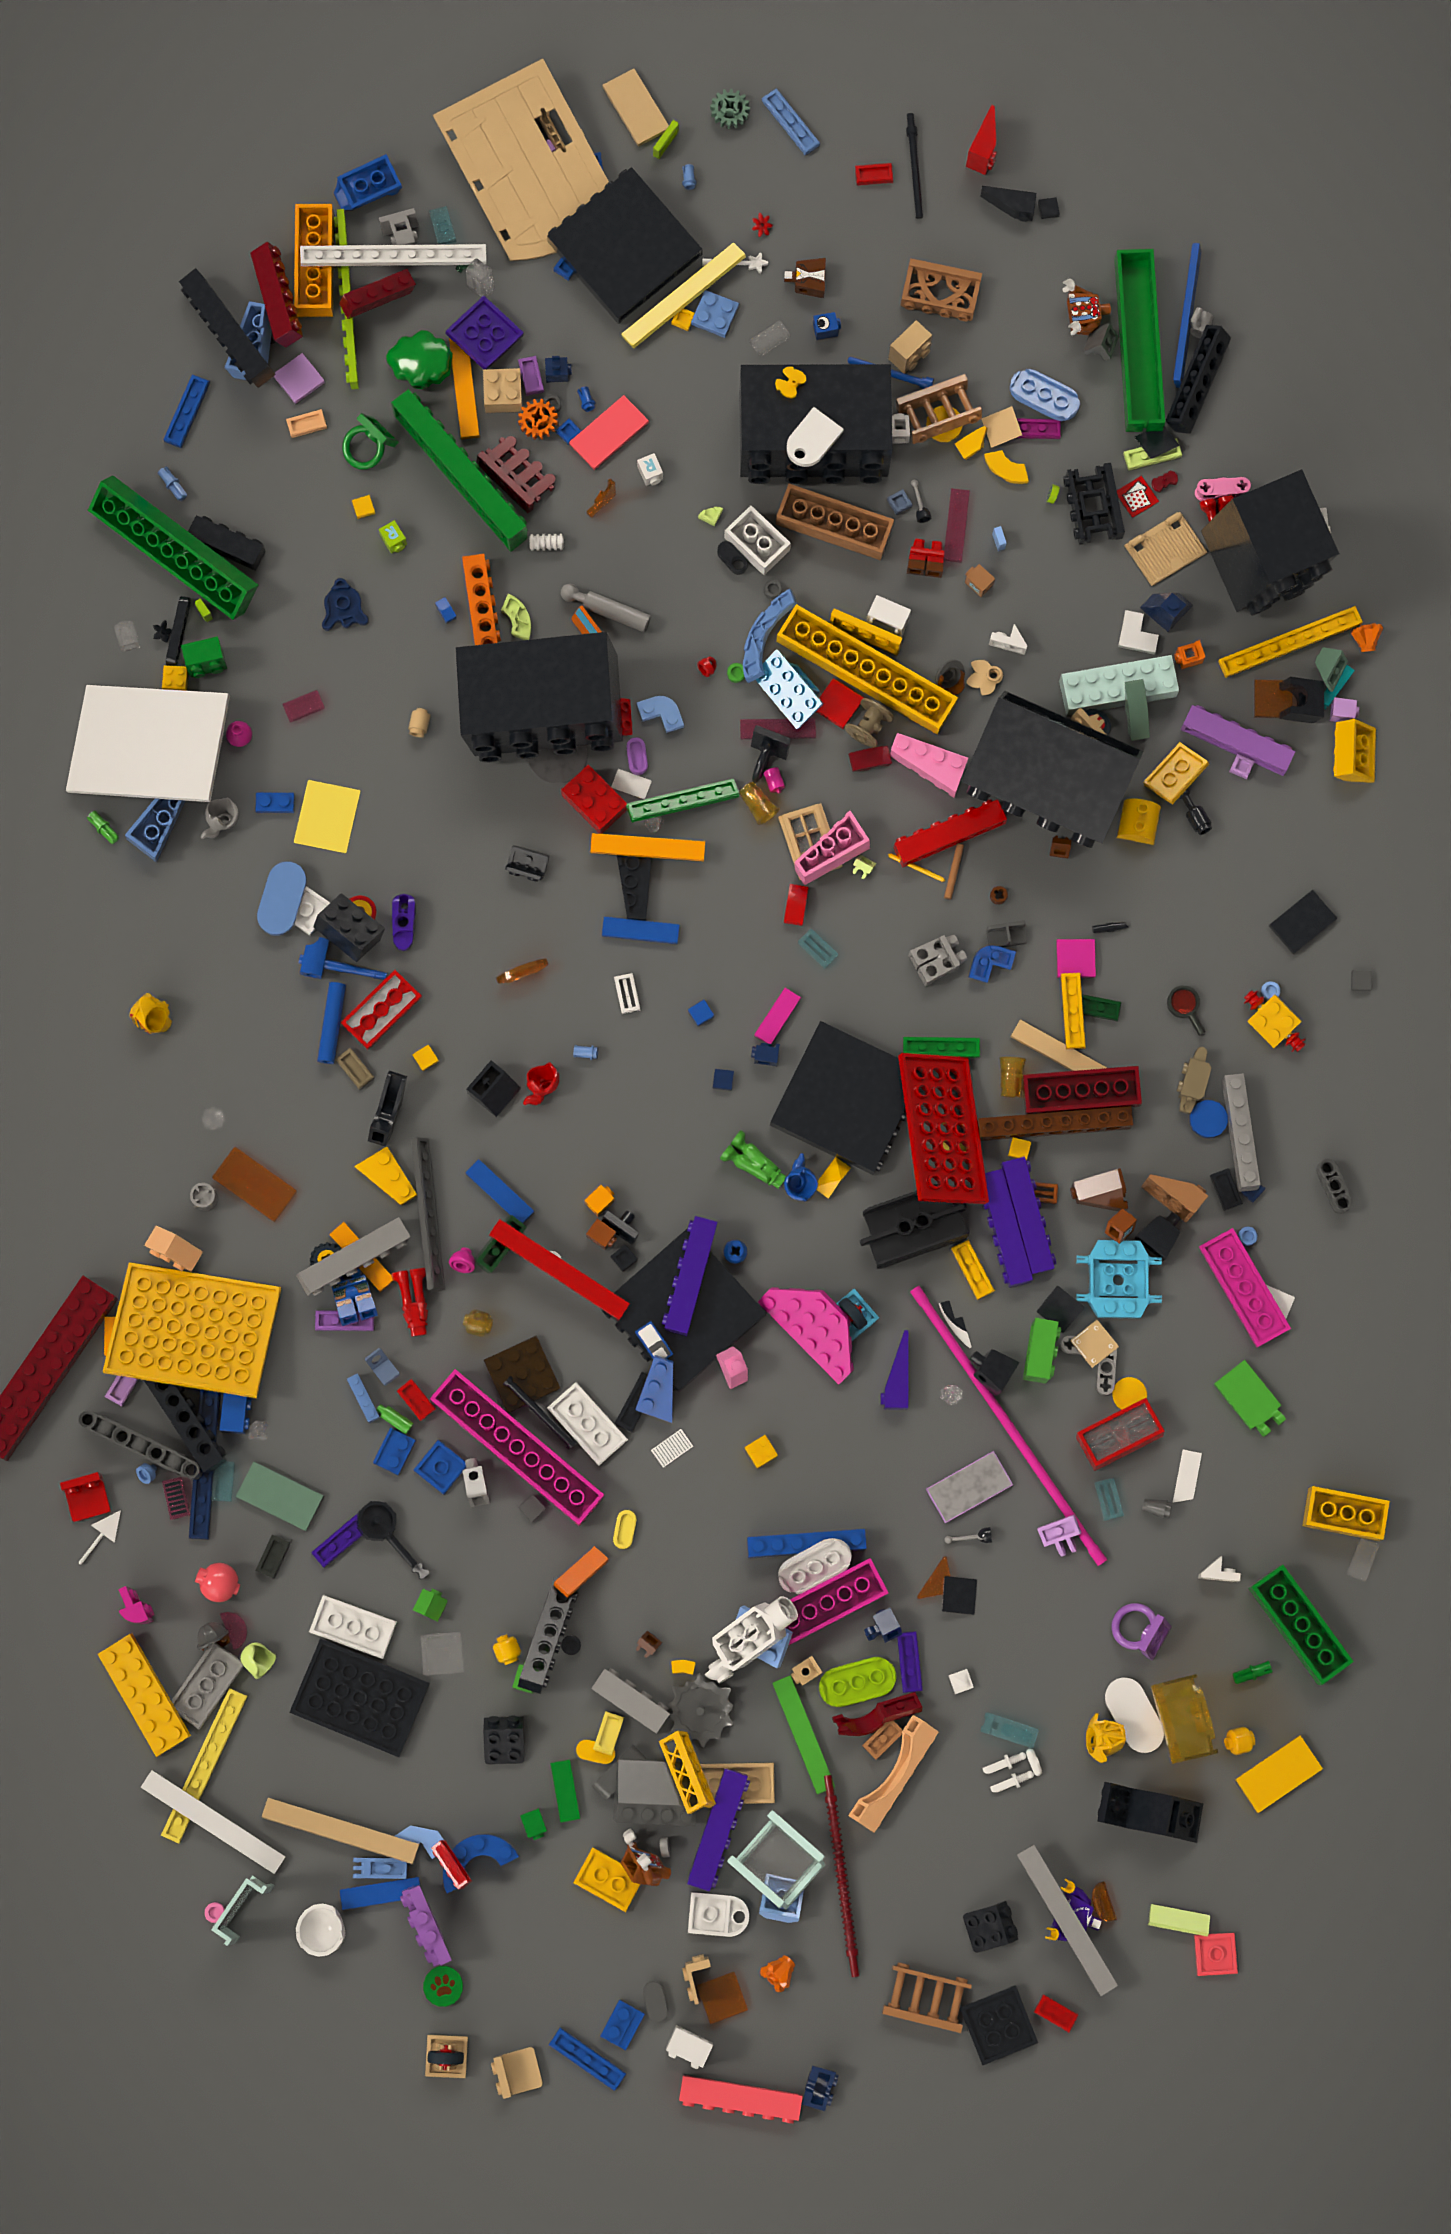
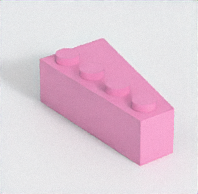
(930, 762)
(833, 849)

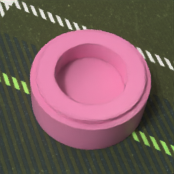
(214, 1911)

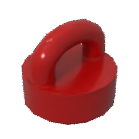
(705, 667)

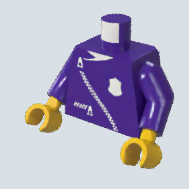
(1082, 1908)

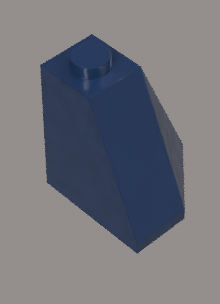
(1166, 608)

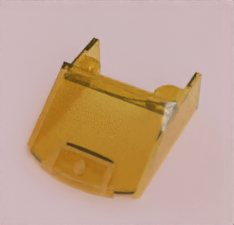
(1184, 1719)

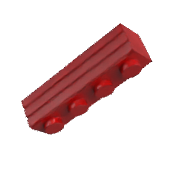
(451, 1864)

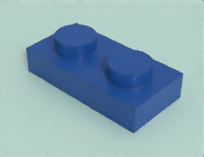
(274, 802)

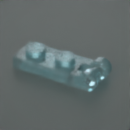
(1010, 1730)

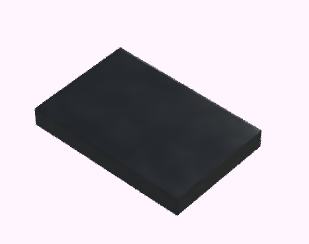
(1303, 922)

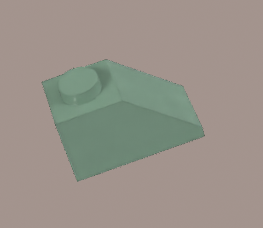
(1331, 665)

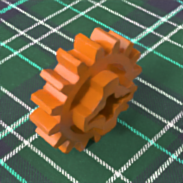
(545, 421)

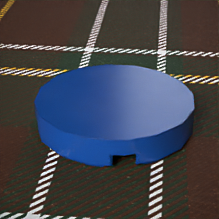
(1208, 1119)

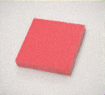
(1215, 1954)

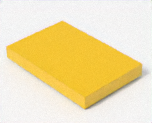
(1176, 773)
(606, 1880)

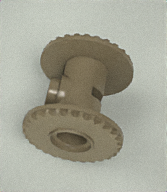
(870, 724)

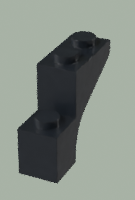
(388, 1108)

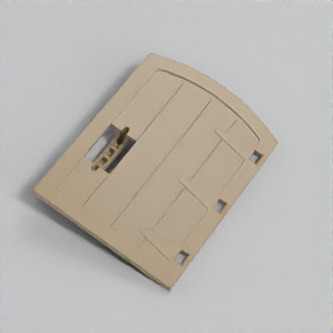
(503, 147)

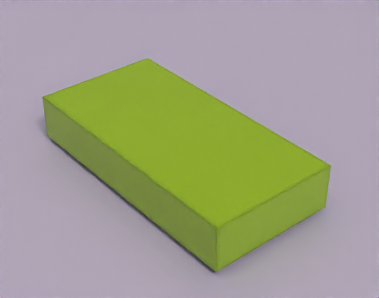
(666, 139)

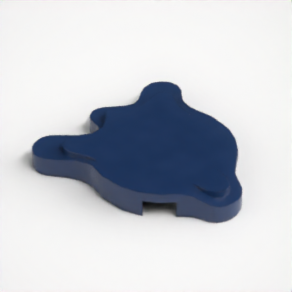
(344, 606)

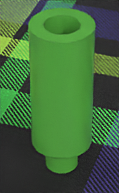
(395, 1418)

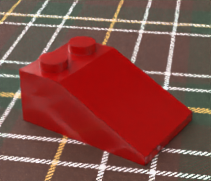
(982, 151)

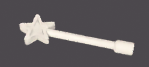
(755, 262)

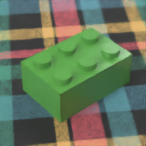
(1041, 1350)

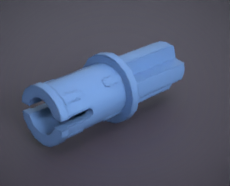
(172, 483)

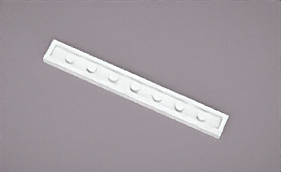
(213, 1821)

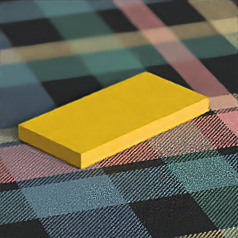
(866, 632)
(1278, 1774)

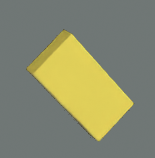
(608, 1733)

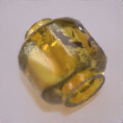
(478, 1323)

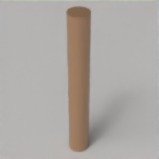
(954, 871)

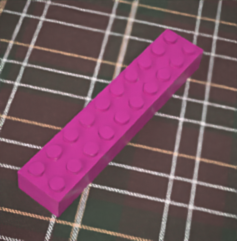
(517, 1447)

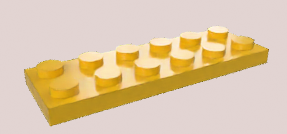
(144, 1695)

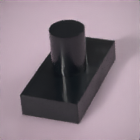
(621, 1225)

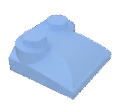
(771, 1911)

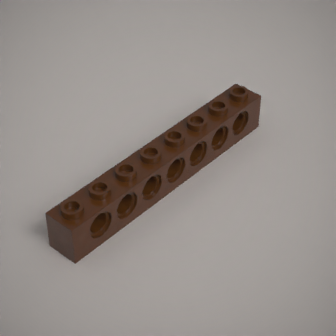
(1055, 1123)

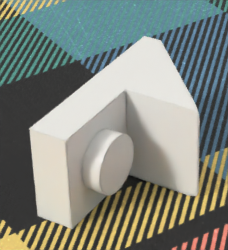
(1013, 643)
(1214, 1572)

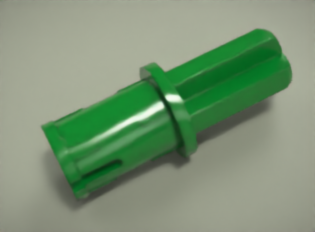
(1252, 1672)

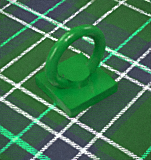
(376, 433)

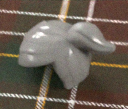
(220, 815)

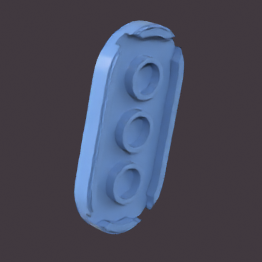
(1044, 394)
(281, 898)

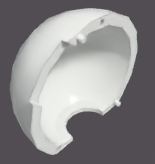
(320, 1930)

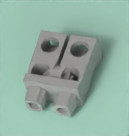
(937, 958)

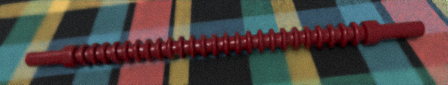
(851, 1952)

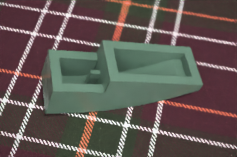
(1136, 710)

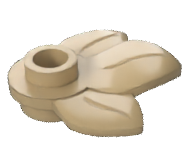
(981, 677)

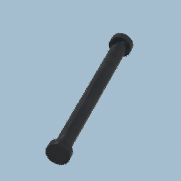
(540, 1413)

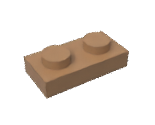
(882, 1739)

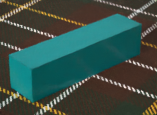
(1328, 695)

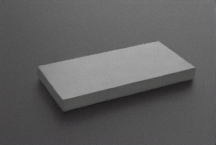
(206, 1685)

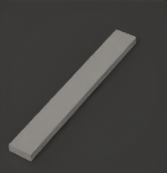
(1067, 1920)

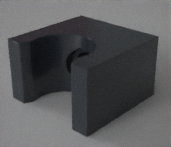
(1309, 700)

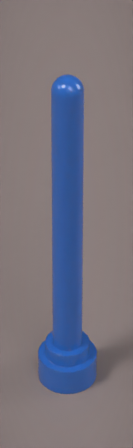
(922, 383)

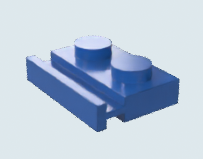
(394, 1451)
(622, 2024)

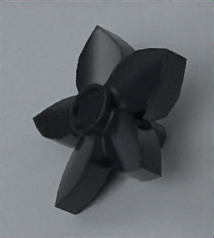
(162, 631)

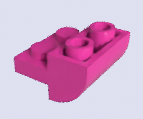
(135, 1611)

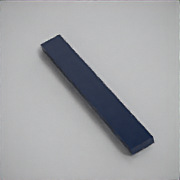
(202, 1487)

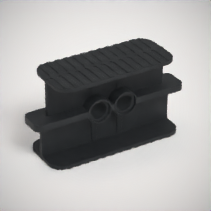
(893, 1246)

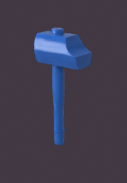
(315, 961)

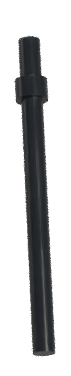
(911, 132)

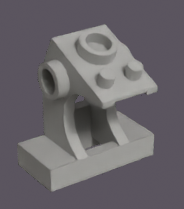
(400, 226)

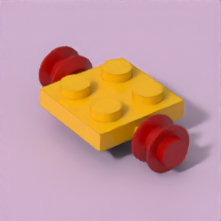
(1274, 1021)

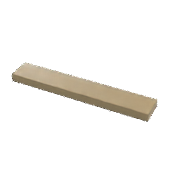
(1052, 1048)

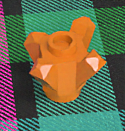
(1367, 636)
(779, 1972)

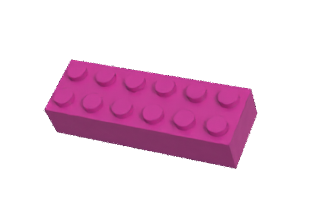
(836, 1599)

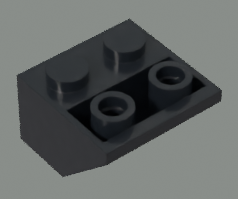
(493, 1088)

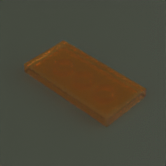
(254, 1184)

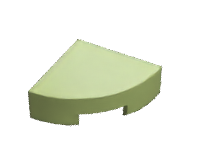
(711, 515)

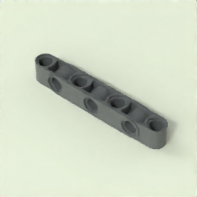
(140, 1445)

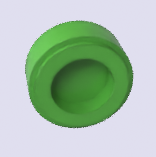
(735, 673)

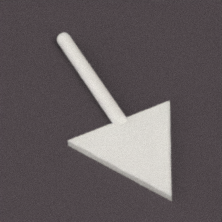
(107, 1527)

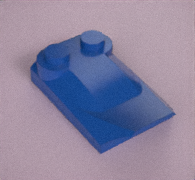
(367, 184)

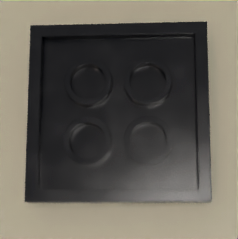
(998, 2025)

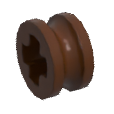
(1004, 895)

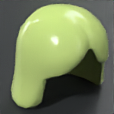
(257, 1659)

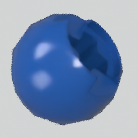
(734, 1258)

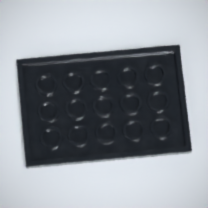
(359, 1698)

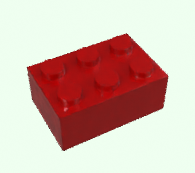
(594, 799)

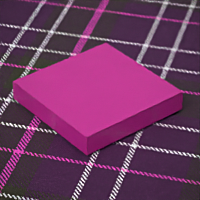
(1076, 957)

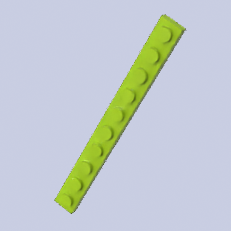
(347, 324)

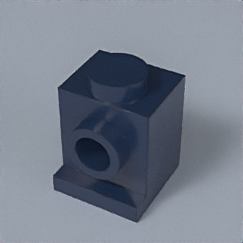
(765, 1054)

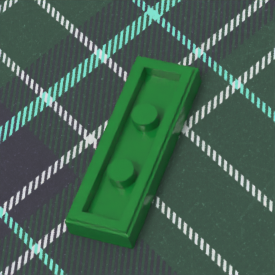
(565, 1790)

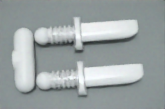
(1007, 1762)

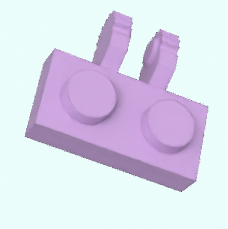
(1058, 1531)

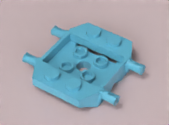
(1134, 1279)

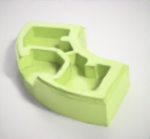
(519, 617)

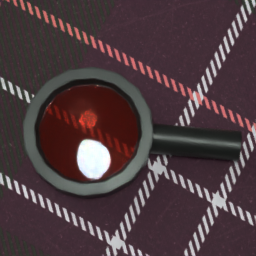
(1184, 1003)

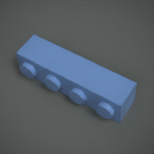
(363, 1398)

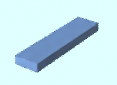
(790, 121)

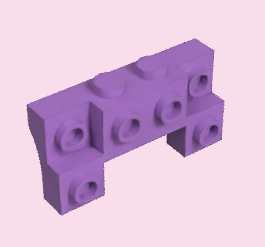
(426, 1925)

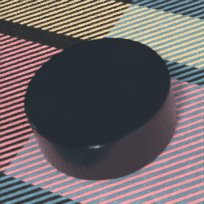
(571, 1645)

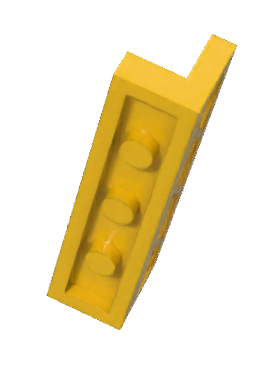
(692, 1767)

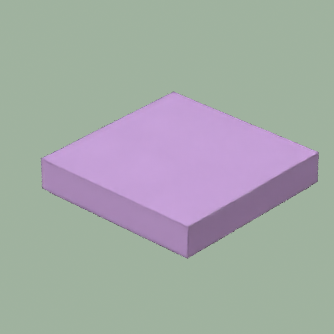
(298, 378)

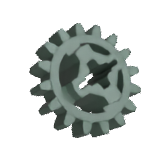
(730, 106)

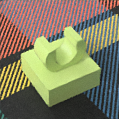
(864, 864)

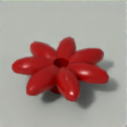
(761, 224)

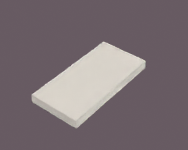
(587, 1424)
(353, 1627)

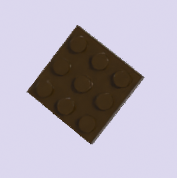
(529, 1370)

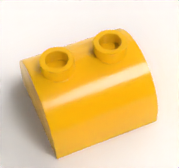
(1139, 820)

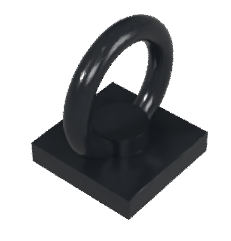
(769, 744)

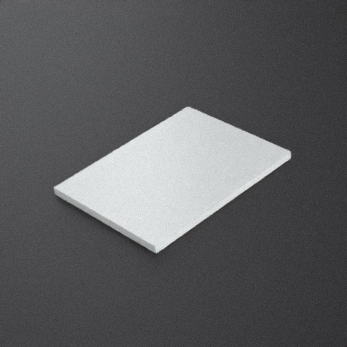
(148, 743)

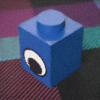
(826, 325)

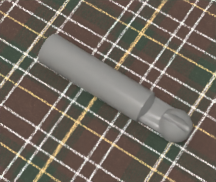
(607, 607)

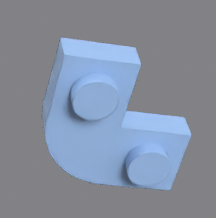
(662, 707)

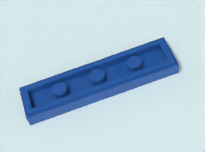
(186, 411)
(640, 930)
(499, 1191)
(375, 1893)
(587, 2059)

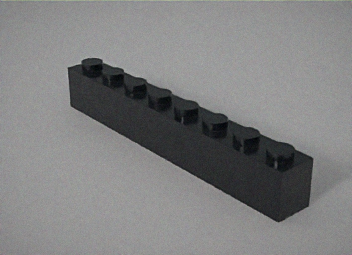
(226, 327)

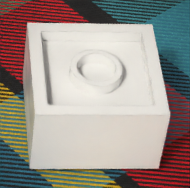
(888, 616)
(689, 2047)

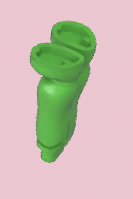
(753, 1161)

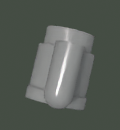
(1199, 321)

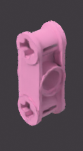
(1221, 487)

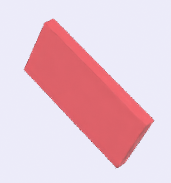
(608, 432)

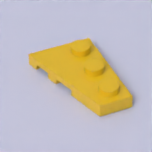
(386, 1174)

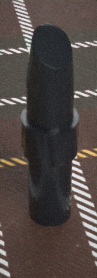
(1109, 927)

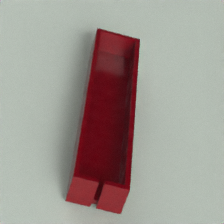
(51, 1361)

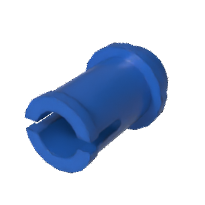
(586, 399)

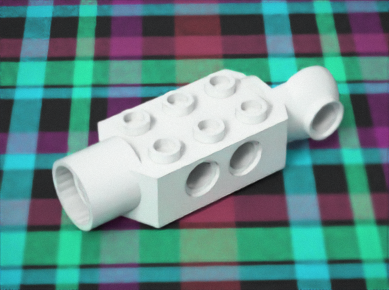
(750, 1637)

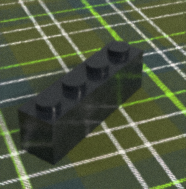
(228, 543)

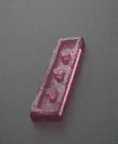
(956, 525)
(780, 726)

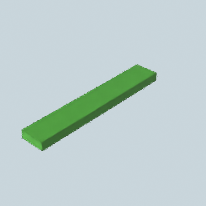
(802, 1732)

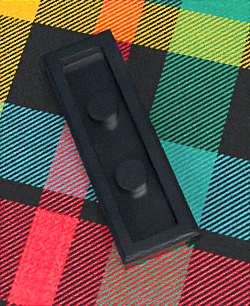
(629, 1416)

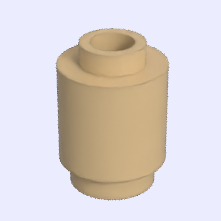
(419, 722)

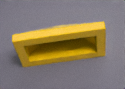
(832, 1177)

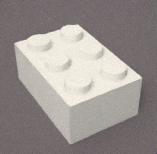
(757, 540)

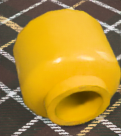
(506, 1649)
(1239, 1740)

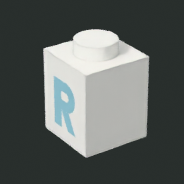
(650, 470)

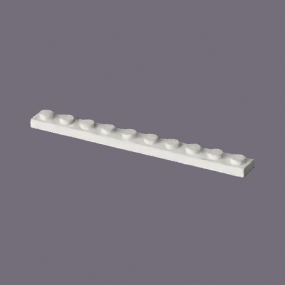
(392, 255)

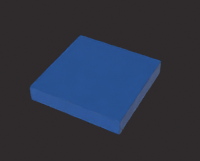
(440, 1467)

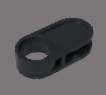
(729, 554)

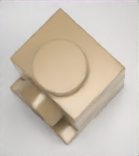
(813, 1668)

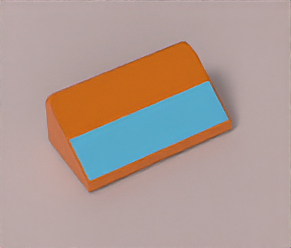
(584, 622)

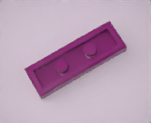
(1039, 428)

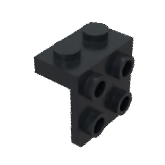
(503, 1740)
(990, 1927)

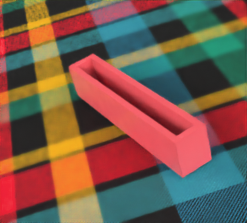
(741, 2098)

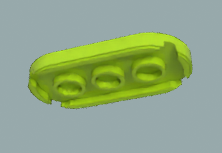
(857, 1682)

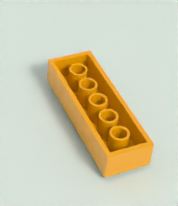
(313, 283)

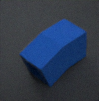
(445, 610)

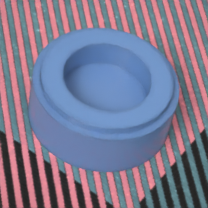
(1247, 1236)

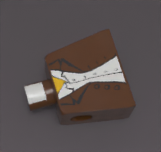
(808, 277)

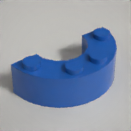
(480, 1845)

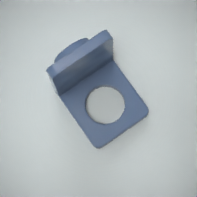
(383, 1367)

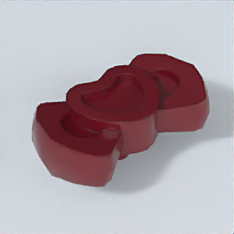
(1164, 481)

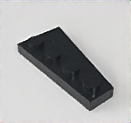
(635, 885)

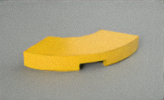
(1005, 468)

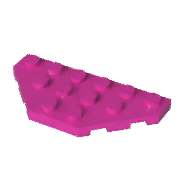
(815, 1325)

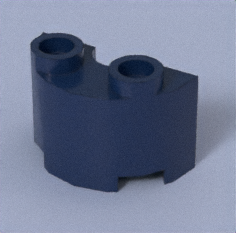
(818, 2088)

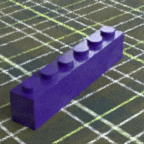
(1027, 1213)
(1006, 1231)
(690, 1277)
(717, 1829)

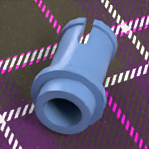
(688, 175)
(585, 1052)

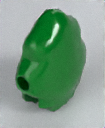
(420, 359)

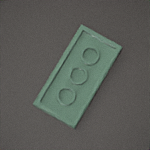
(279, 1496)

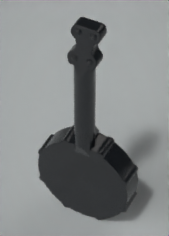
(377, 1522)

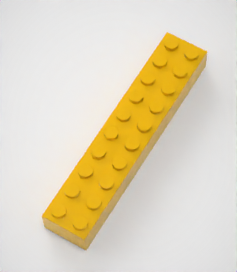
(866, 669)

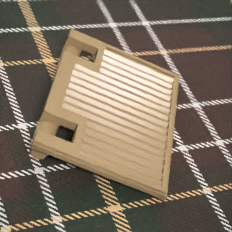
(1166, 549)

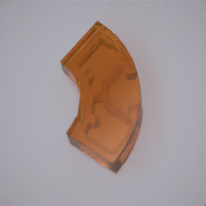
(521, 971)

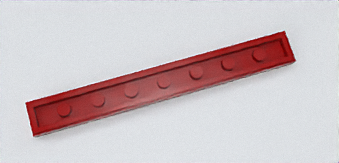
(559, 1269)

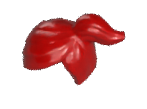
(541, 1082)

